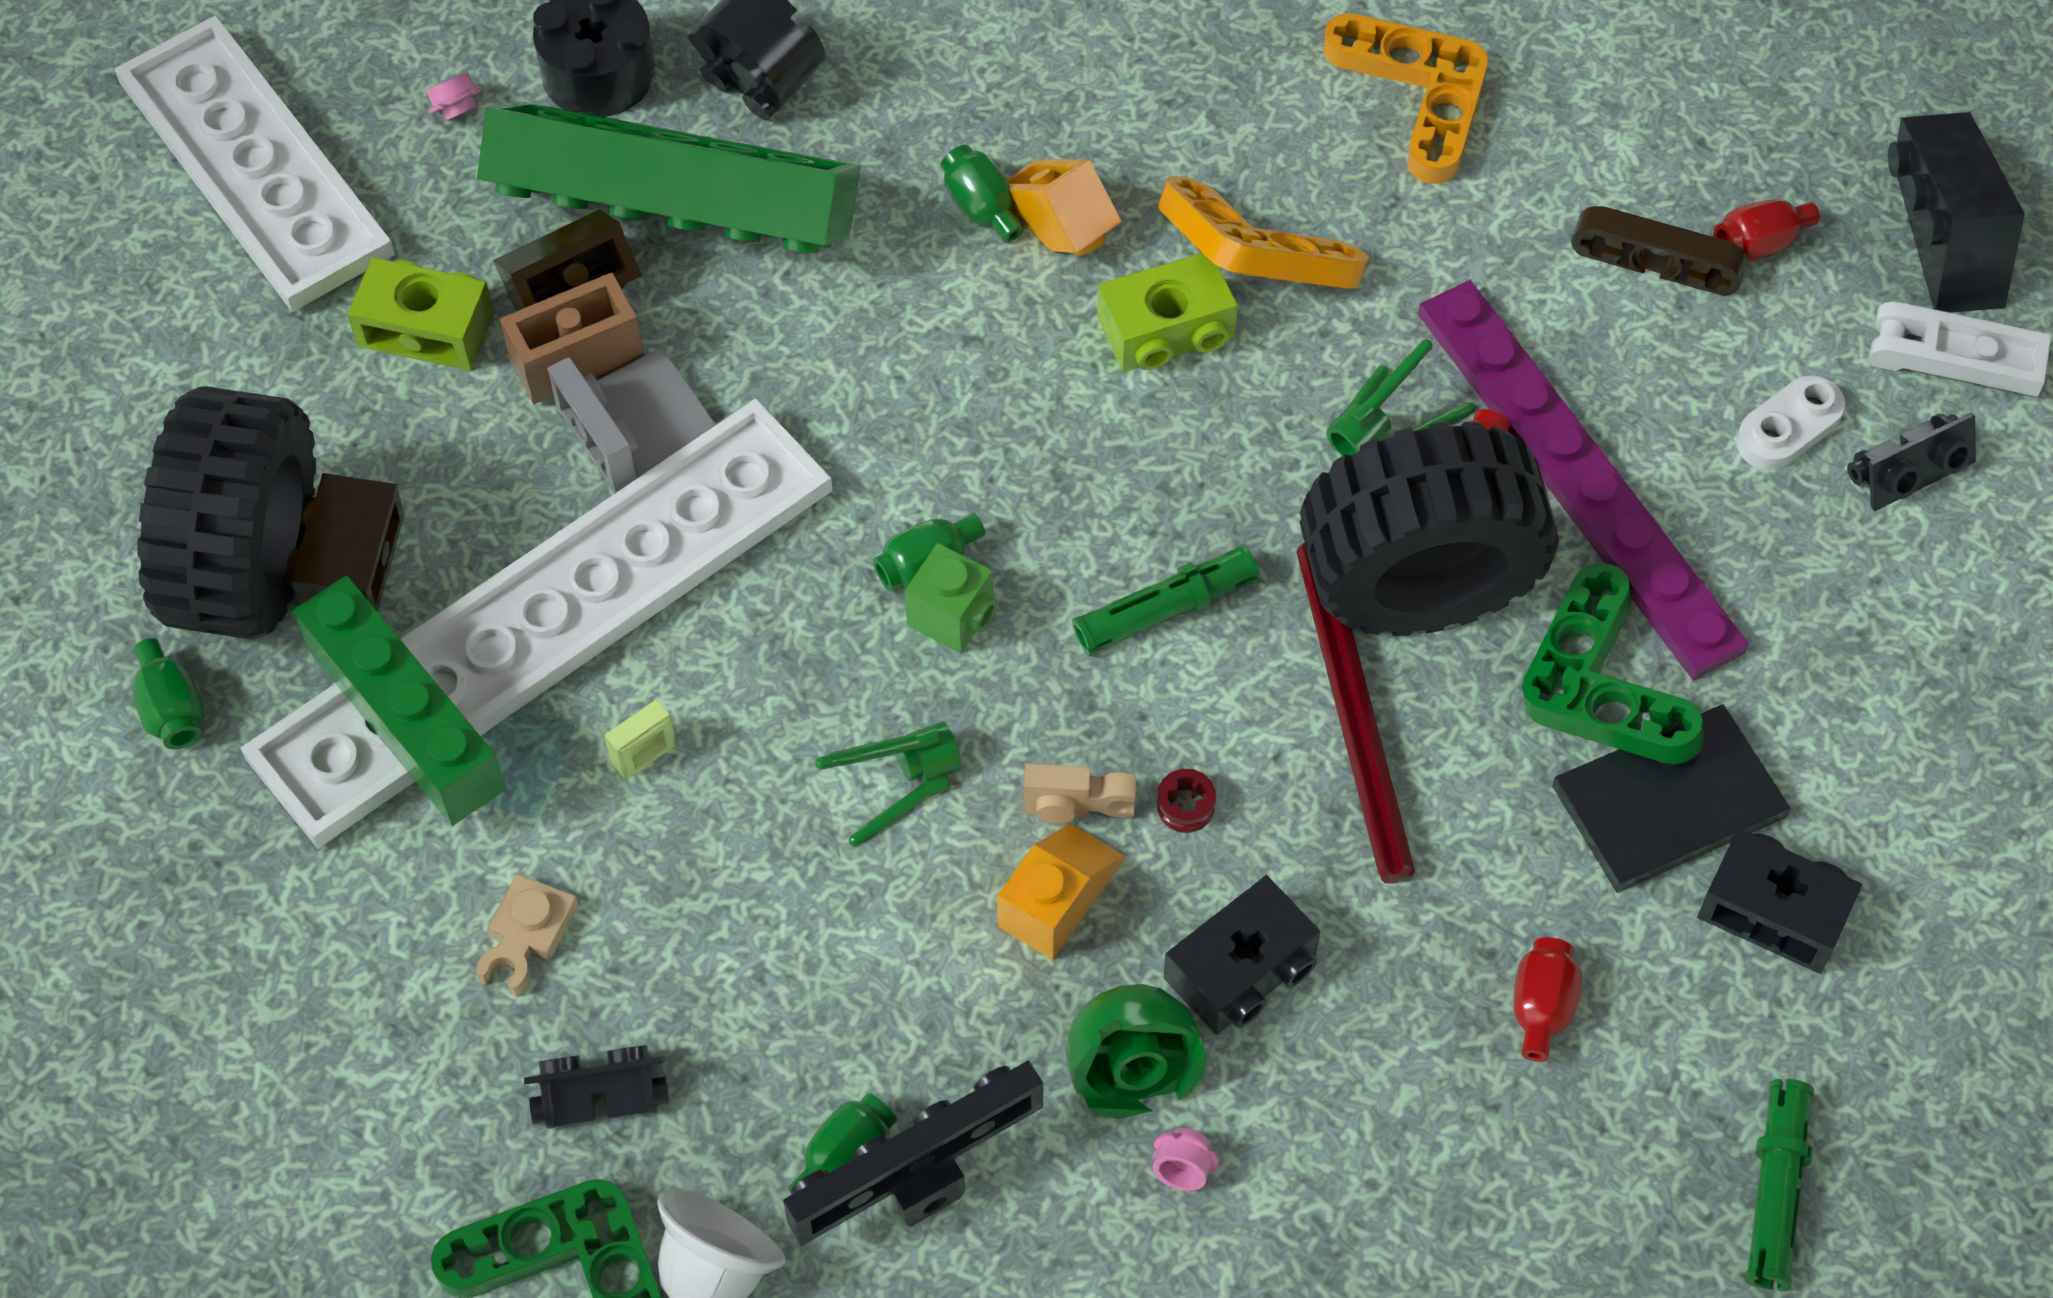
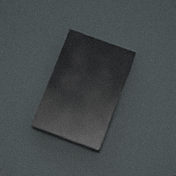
(1659, 815)

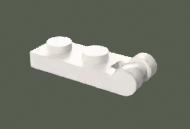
(1960, 348)

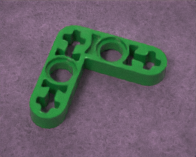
(1588, 690)
(568, 1242)

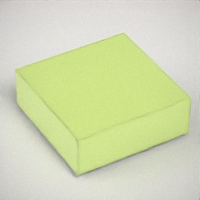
(640, 739)

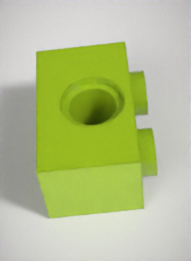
(1187, 289)
(391, 318)

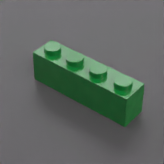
(400, 700)

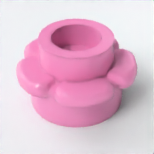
(453, 96)
(1184, 1159)

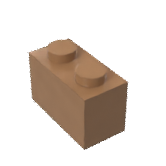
(585, 323)

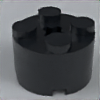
(757, 51)
(594, 54)

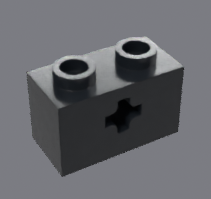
(1256, 924)
(1795, 928)

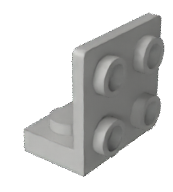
(629, 415)

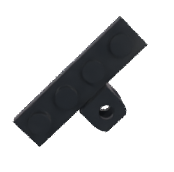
(918, 1162)

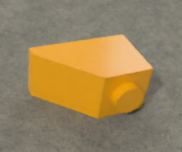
(1063, 204)
(1055, 888)

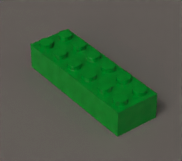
(668, 174)

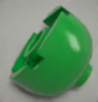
(1130, 1043)

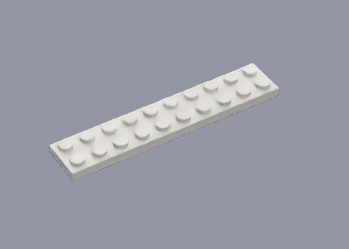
(553, 610)

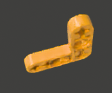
(1441, 82)
(1255, 251)

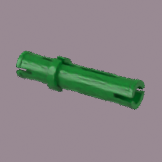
(1187, 590)
(1783, 1158)

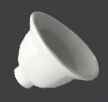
(711, 1248)

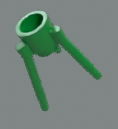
(1366, 421)
(921, 754)

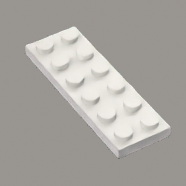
(254, 163)

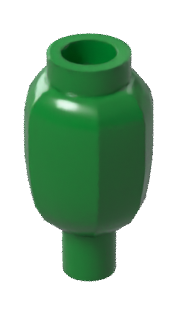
(980, 191)
(910, 548)
(166, 697)
(845, 1132)

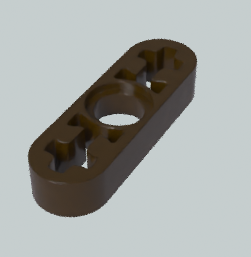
(1694, 258)

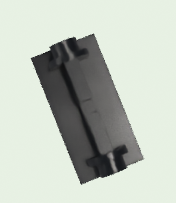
(1926, 455)
(569, 1088)

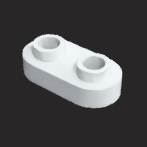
(1793, 419)

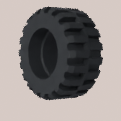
(225, 511)
(1428, 528)

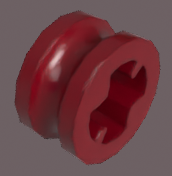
(1199, 785)

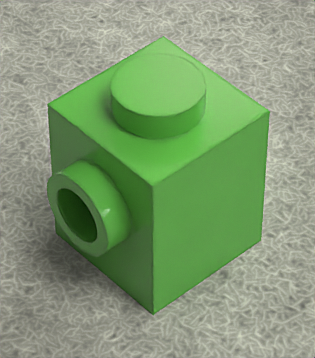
(950, 598)

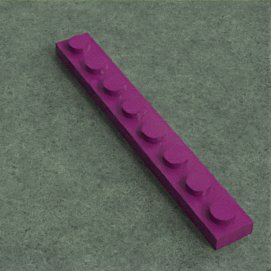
(1584, 480)

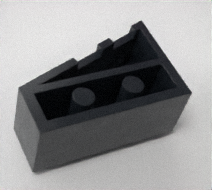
(1957, 210)

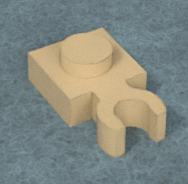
(1068, 792)
(526, 924)

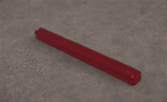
(1361, 737)

